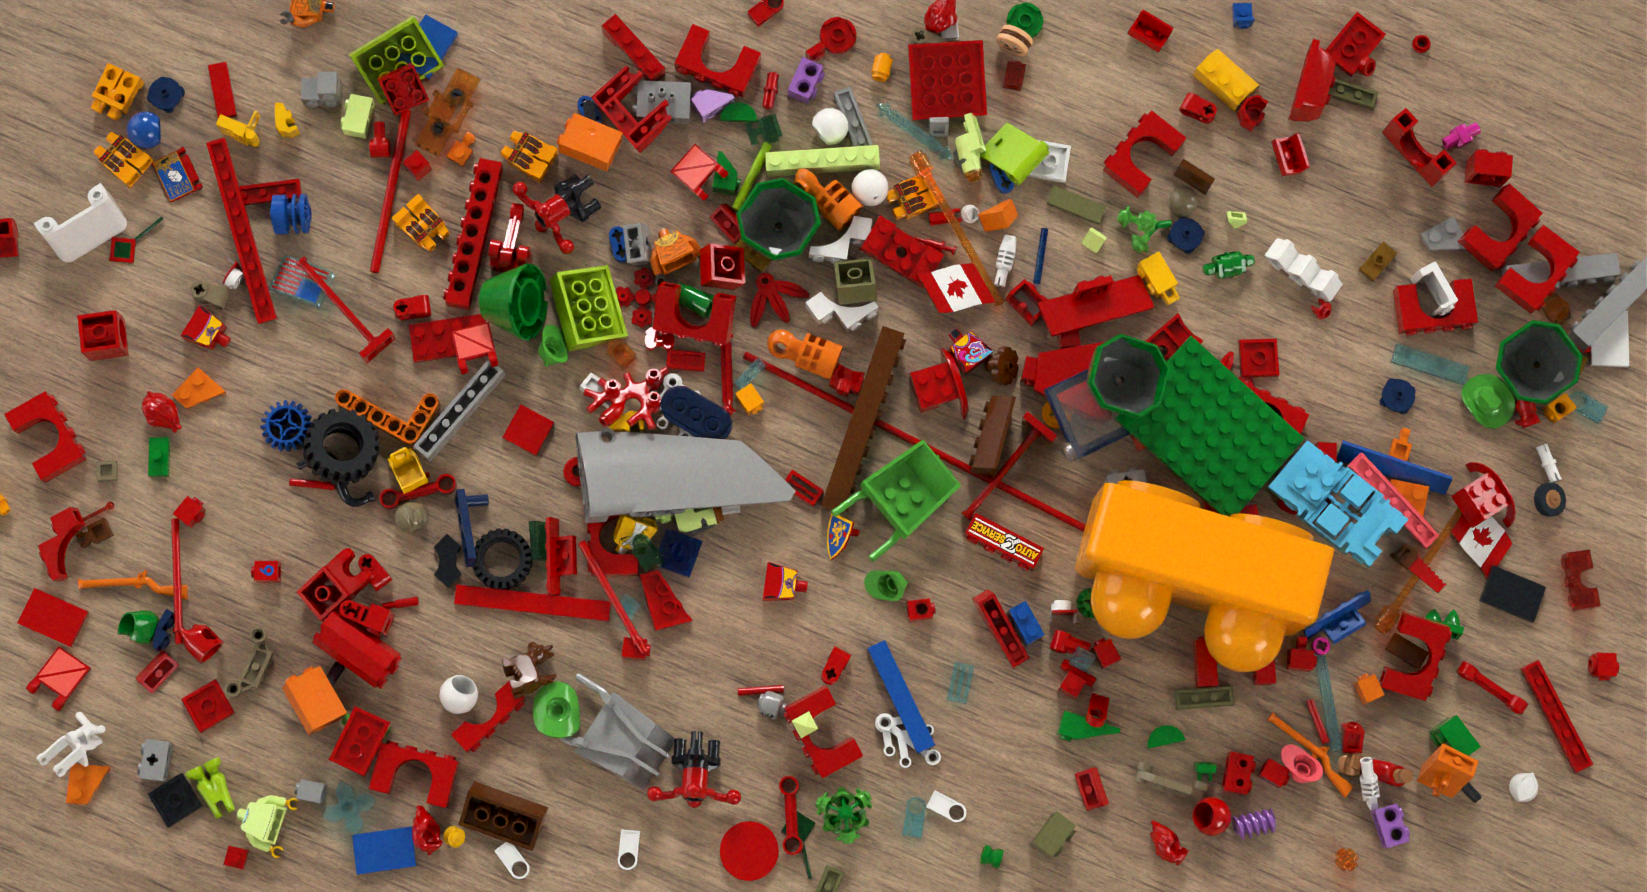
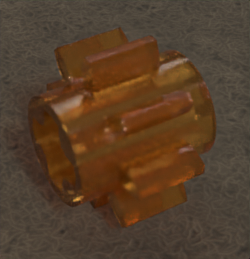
(1346, 859)

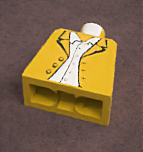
(628, 527)

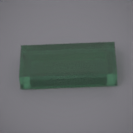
(538, 540)

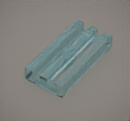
(956, 698)

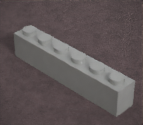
(1586, 270)
(1610, 307)
(459, 411)

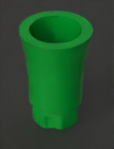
(696, 300)

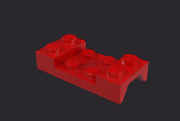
(882, 246)
(1172, 336)

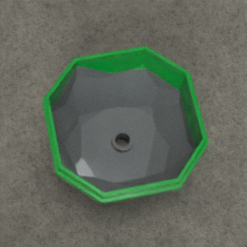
(774, 204)
(1540, 343)
(1141, 371)

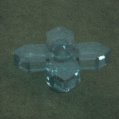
(339, 811)

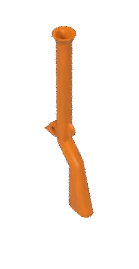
(138, 581)
(1340, 783)

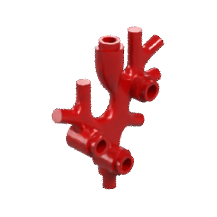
(640, 391)

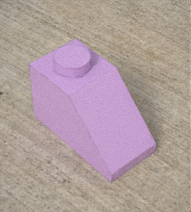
(710, 103)

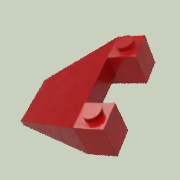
(1061, 364)

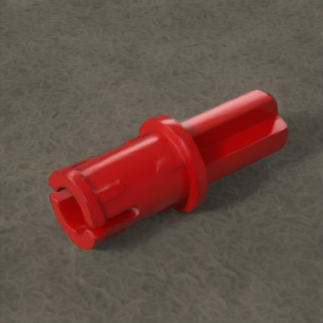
(770, 90)

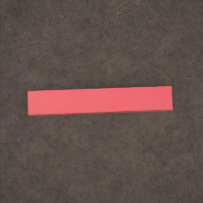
(1416, 524)

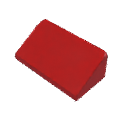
(727, 221)
(157, 671)
(1091, 788)

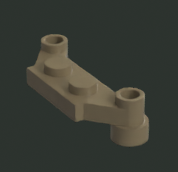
(255, 666)
(1196, 791)

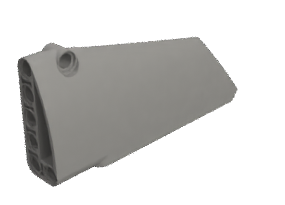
(670, 474)

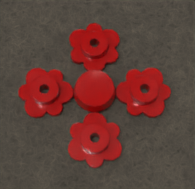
(642, 297)

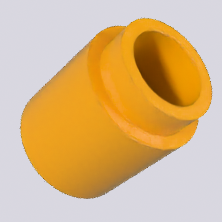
(881, 67)

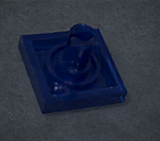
(679, 552)

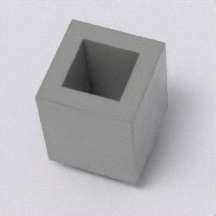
(310, 791)

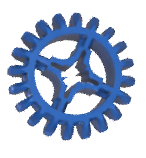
(272, 421)

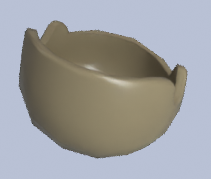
(1183, 201)

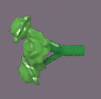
(1146, 223)

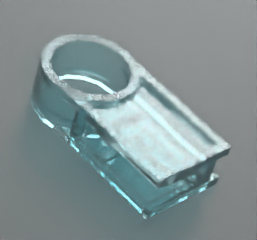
(749, 374)
(1592, 408)
(914, 822)

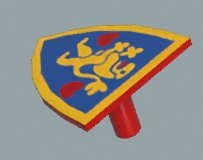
(838, 534)

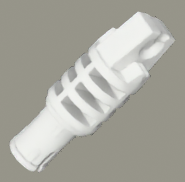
(1005, 260)
(1369, 783)

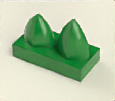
(1451, 620)

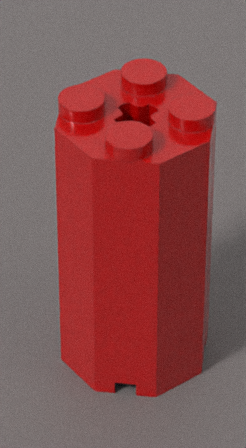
(357, 649)

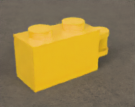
(1158, 277)

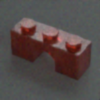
(1579, 596)

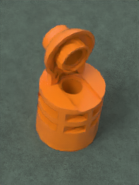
(833, 201)
(811, 354)

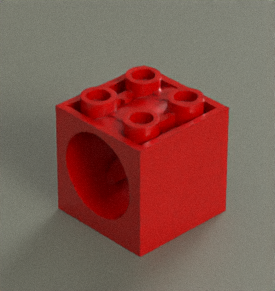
(403, 88)
(102, 335)

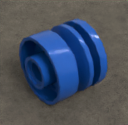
(287, 214)

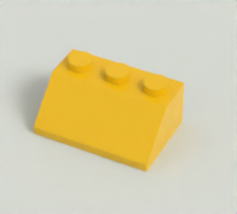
(1225, 79)

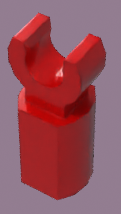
(939, 218)

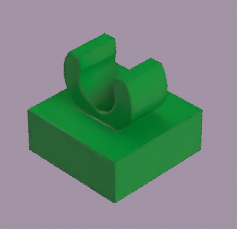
(1205, 768)

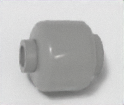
(771, 704)

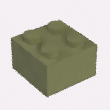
(855, 281)
(1053, 834)

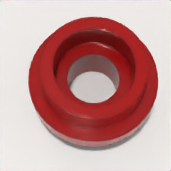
(1423, 39)

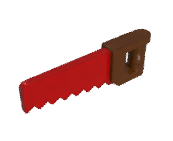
(1418, 567)

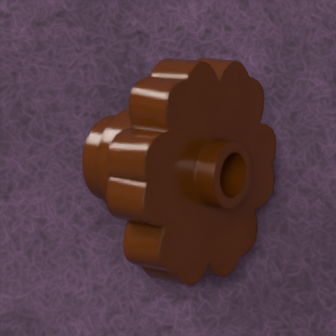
(1003, 365)

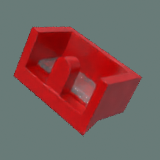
(1025, 301)

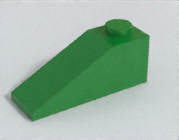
(1076, 728)

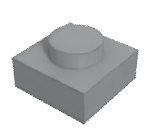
(938, 126)

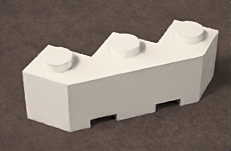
(1303, 269)

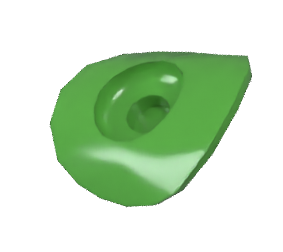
(1489, 400)
(556, 710)

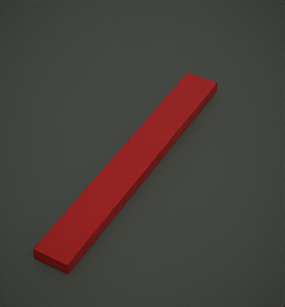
(532, 603)

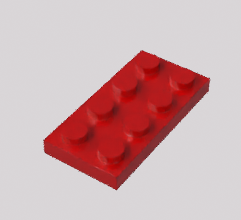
(434, 338)

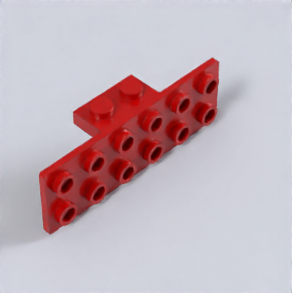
(1095, 303)

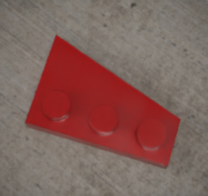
(662, 604)

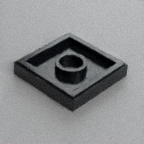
(175, 800)

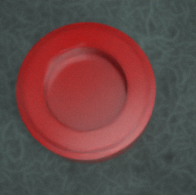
(1367, 66)

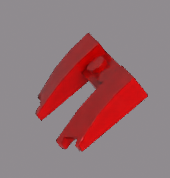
(609, 100)

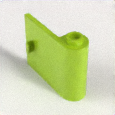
(1015, 153)

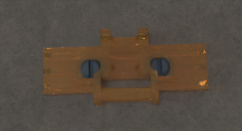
(442, 109)

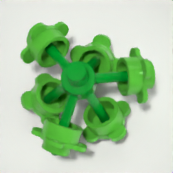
(857, 819)

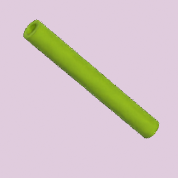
(751, 177)

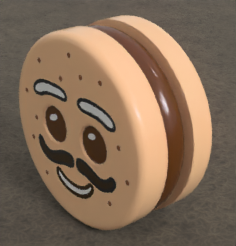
(1014, 40)

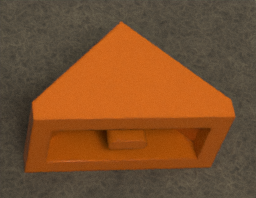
(998, 216)

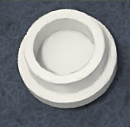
(969, 213)

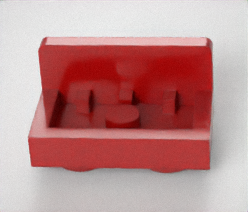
(1150, 30)
(1290, 155)

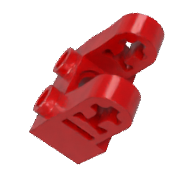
(523, 254)
(375, 619)

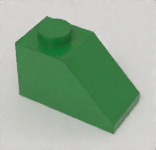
(731, 182)

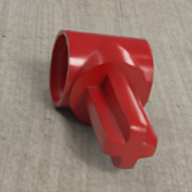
(379, 145)

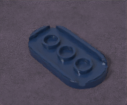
(695, 413)

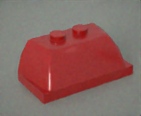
(1313, 84)

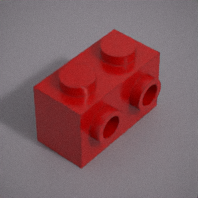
(1238, 773)

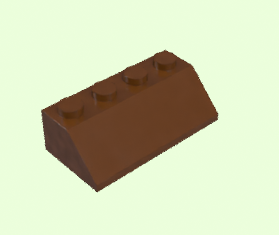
(993, 434)
(503, 816)

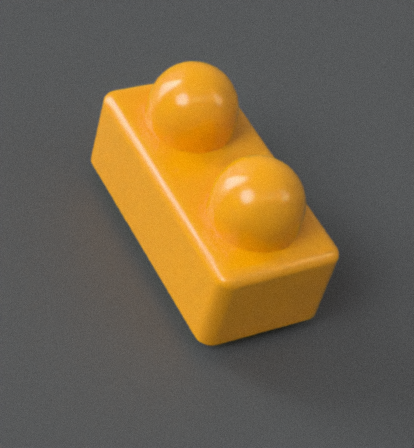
(1242, 569)

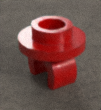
(1322, 311)

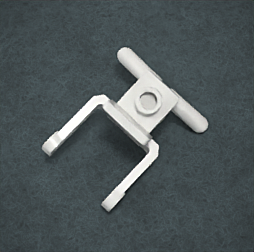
(86, 741)

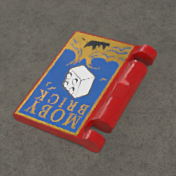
(177, 174)

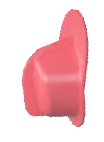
(1301, 765)

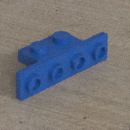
(1340, 621)

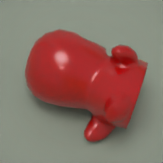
(1527, 412)

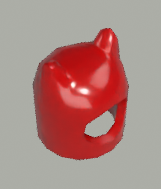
(201, 642)

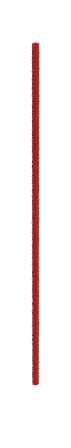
(912, 440)

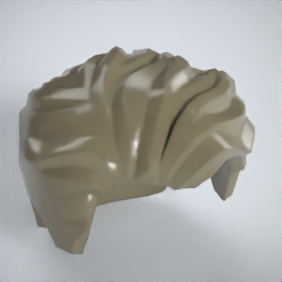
(410, 517)

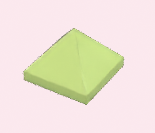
(1236, 219)
(804, 724)

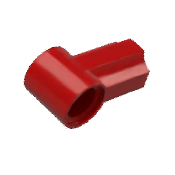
(1065, 643)

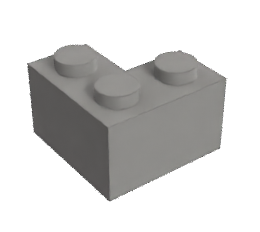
(322, 90)

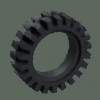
(518, 575)

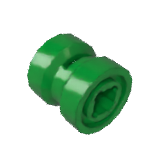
(991, 856)

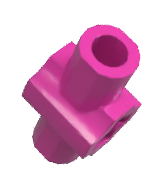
(1461, 135)

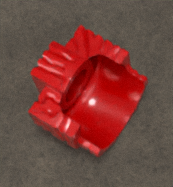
(1252, 112)
(846, 381)

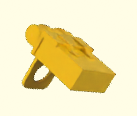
(240, 132)
(407, 469)

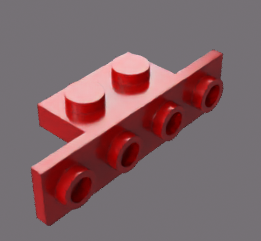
(560, 556)

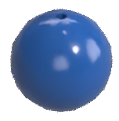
(144, 130)

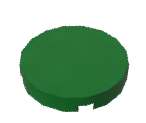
(1026, 17)

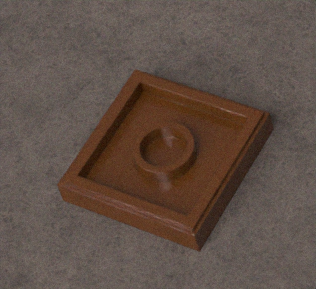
(1194, 176)

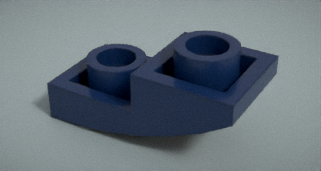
(161, 637)

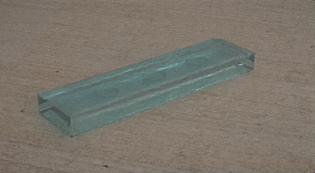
(1430, 364)

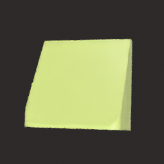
(1094, 240)

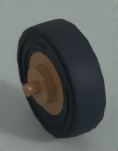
(1550, 499)

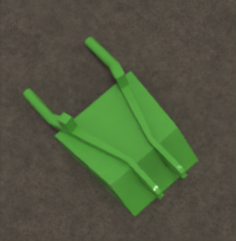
(906, 491)

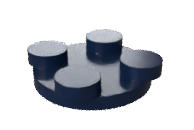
(165, 94)
(1186, 234)
(1397, 395)

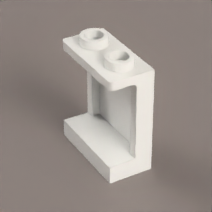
(1438, 288)

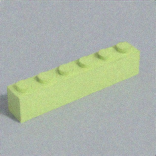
(823, 160)

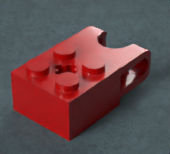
(337, 581)

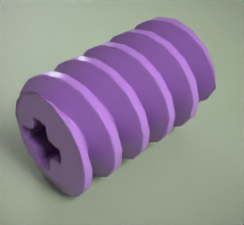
(1254, 823)

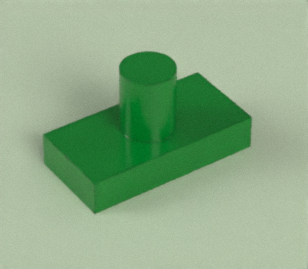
(159, 457)

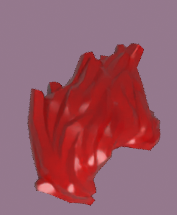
(940, 16)
(160, 411)
(425, 831)
(1167, 844)

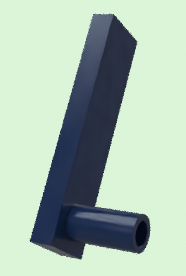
(462, 503)

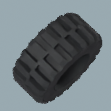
(349, 424)

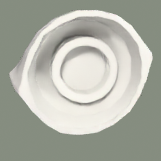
(1523, 787)

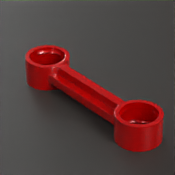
(507, 250)
(426, 489)
(1511, 701)
(791, 815)

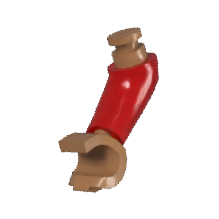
(1386, 772)

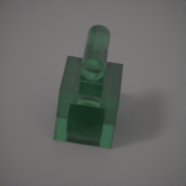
(767, 127)

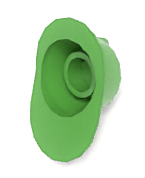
(553, 346)
(885, 585)

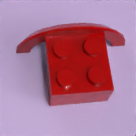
(939, 385)
(1484, 497)

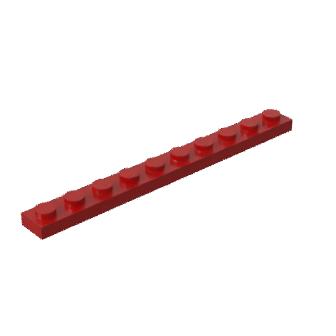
(241, 230)

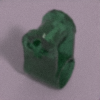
(646, 553)

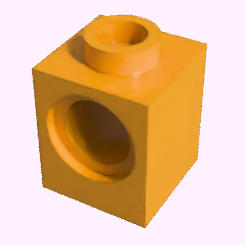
(750, 399)
(1564, 403)

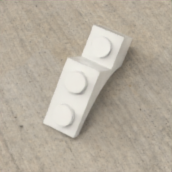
(838, 250)
(849, 317)

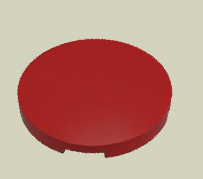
(749, 851)

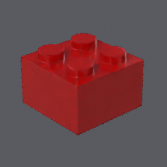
(1488, 168)
(722, 266)

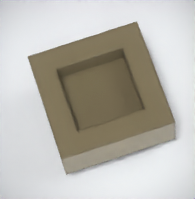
(106, 470)

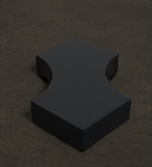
(447, 551)

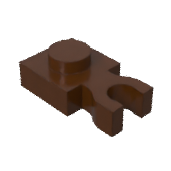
(97, 533)

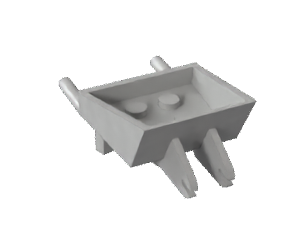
(622, 739)

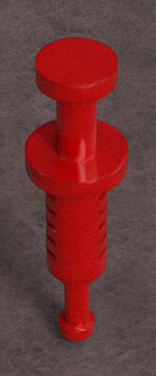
(937, 245)

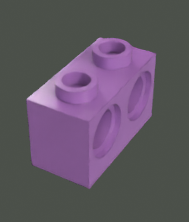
(801, 79)
(1385, 827)

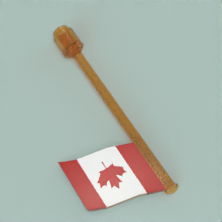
(961, 284)
(1483, 544)

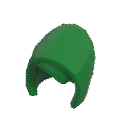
(139, 625)

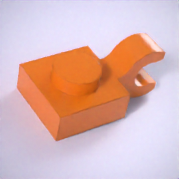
(461, 152)
(1400, 447)

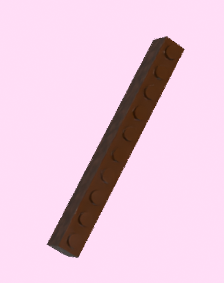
(863, 418)

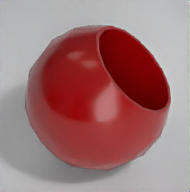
(1211, 816)

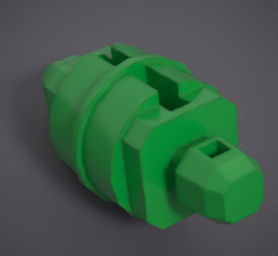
(1228, 264)

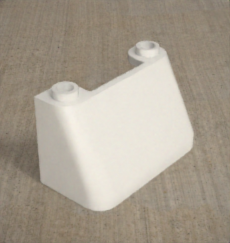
(85, 229)

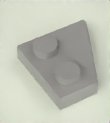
(1443, 236)

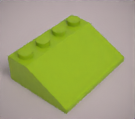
(381, 53)
(587, 307)

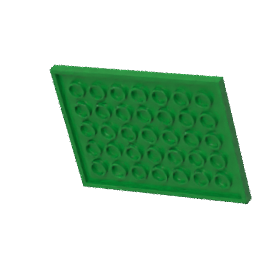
(1214, 431)

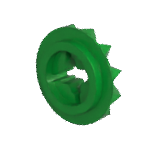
(1084, 607)

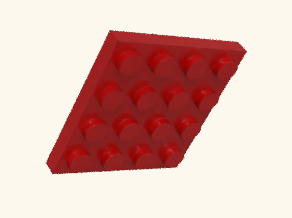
(947, 79)

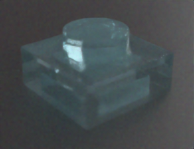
(630, 606)
(1082, 659)

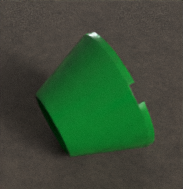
(516, 301)

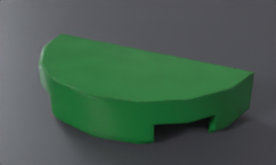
(738, 113)
(1164, 735)

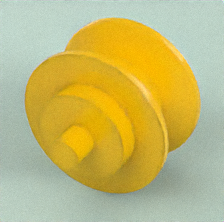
(454, 836)

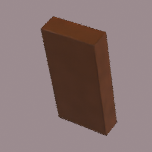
(1406, 651)

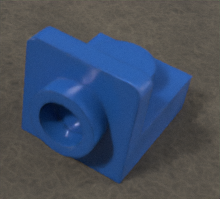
(1242, 15)

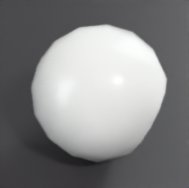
(830, 125)
(870, 187)
(458, 694)

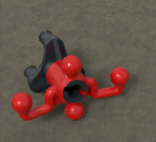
(562, 204)
(695, 773)

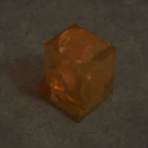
(617, 346)

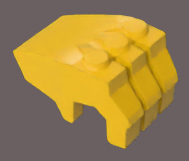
(283, 119)
(622, 426)

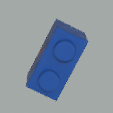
(1025, 623)

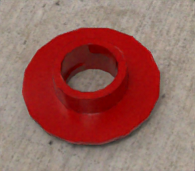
(568, 472)

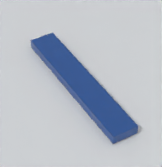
(1397, 468)
(901, 697)

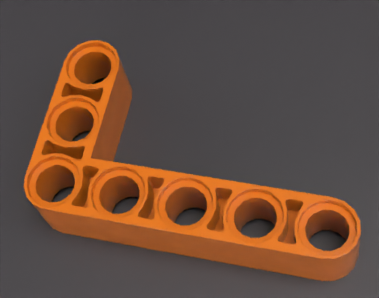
(388, 419)

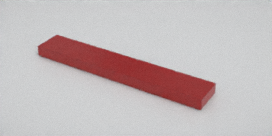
(1556, 716)

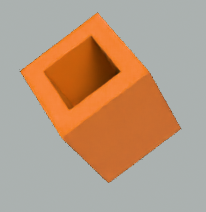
(1368, 688)

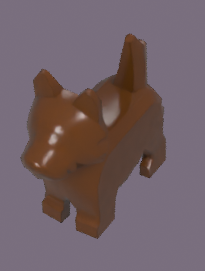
(525, 671)

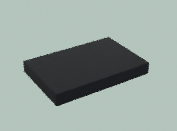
(1512, 594)

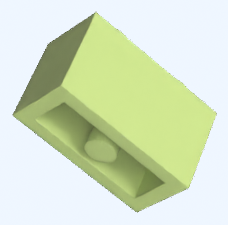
(358, 116)

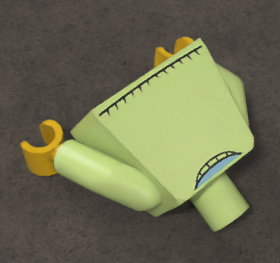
(264, 820)

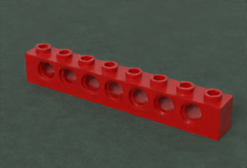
(463, 298)

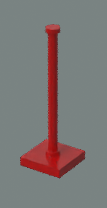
(376, 344)
(1037, 429)

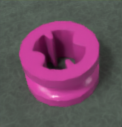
(1319, 651)

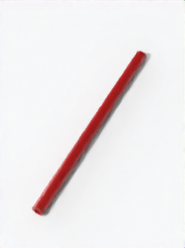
(390, 191)

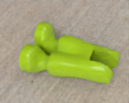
(213, 789)

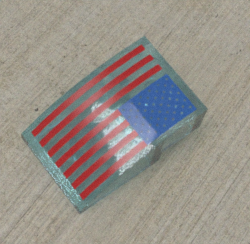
(298, 285)

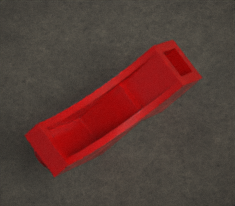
(53, 551)

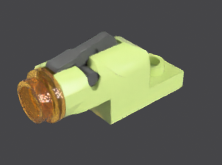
(969, 149)
(694, 521)

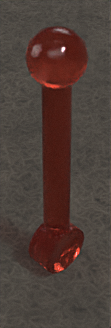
(110, 505)

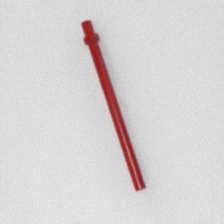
(177, 581)
(637, 640)

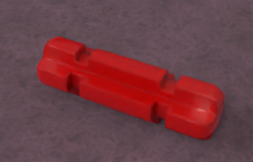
(1090, 679)

